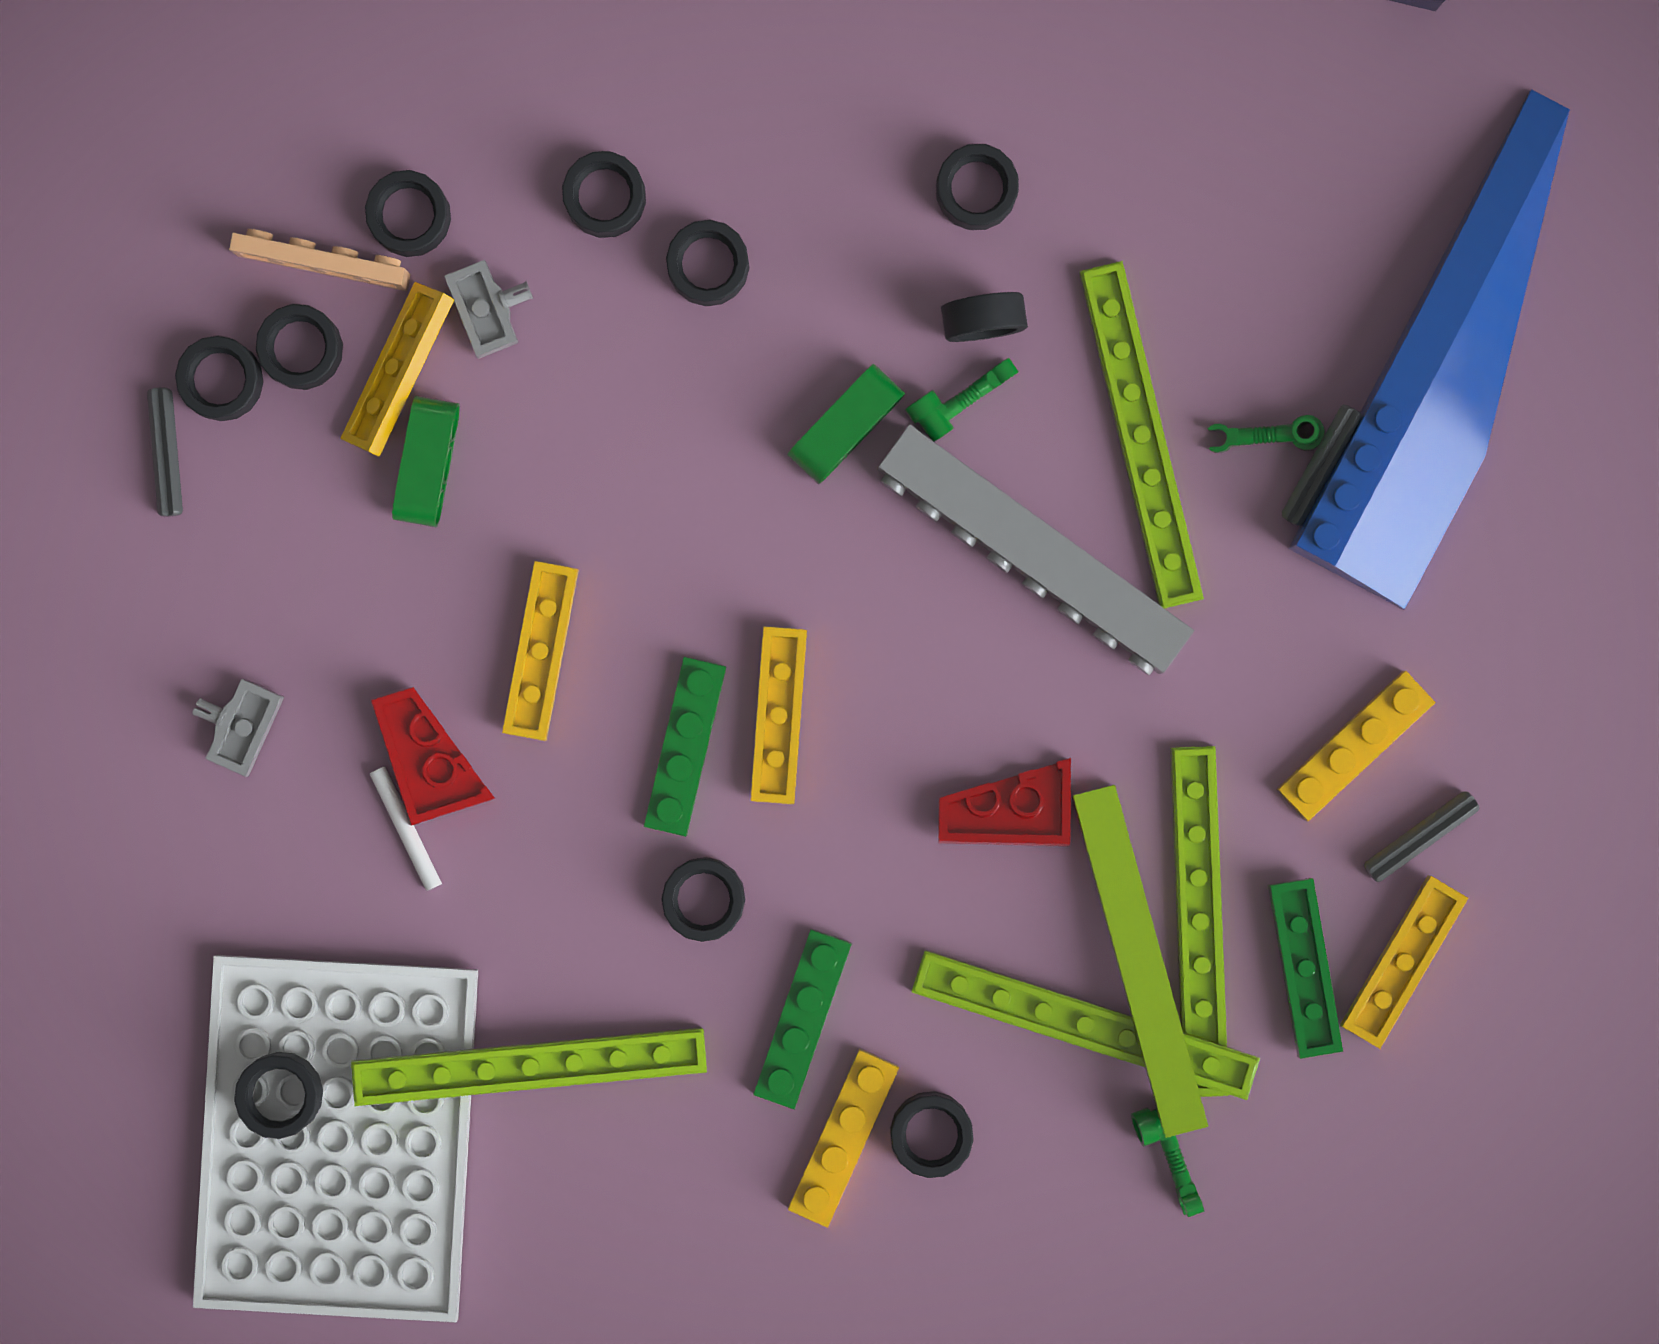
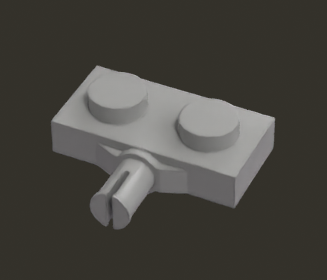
(485, 307)
(240, 726)

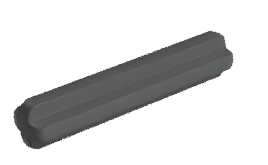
(164, 452)
(1321, 465)
(1421, 836)

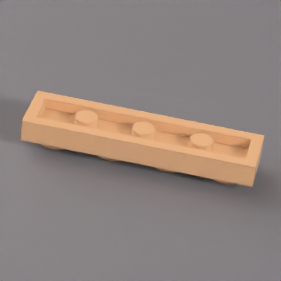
(303, 256)

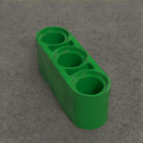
(846, 424)
(426, 461)

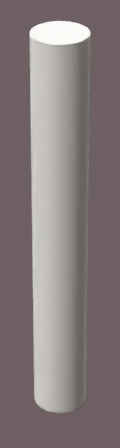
(406, 832)

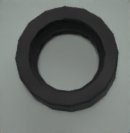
(987, 155)
(600, 161)
(402, 180)
(692, 233)
(302, 313)
(984, 316)
(191, 359)
(683, 925)
(245, 1087)
(921, 1166)

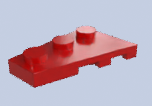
(425, 760)
(1011, 811)

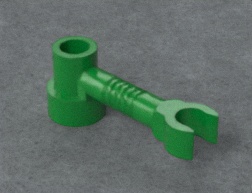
(935, 415)
(1273, 434)
(1149, 1130)

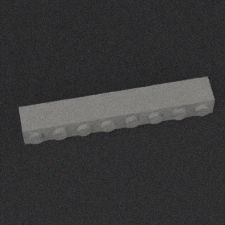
(1034, 550)

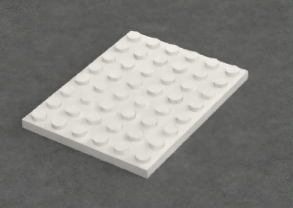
(366, 1197)

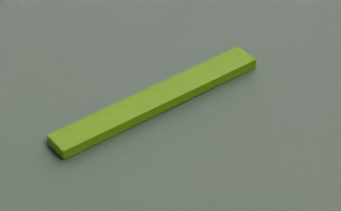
(1141, 435)
(1198, 896)
(1140, 961)
(1071, 1020)
(528, 1066)

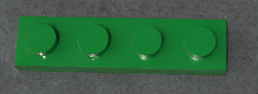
(685, 746)
(1305, 968)
(802, 1019)

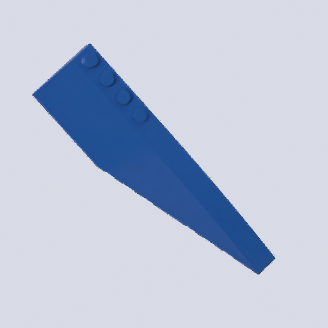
(1443, 381)

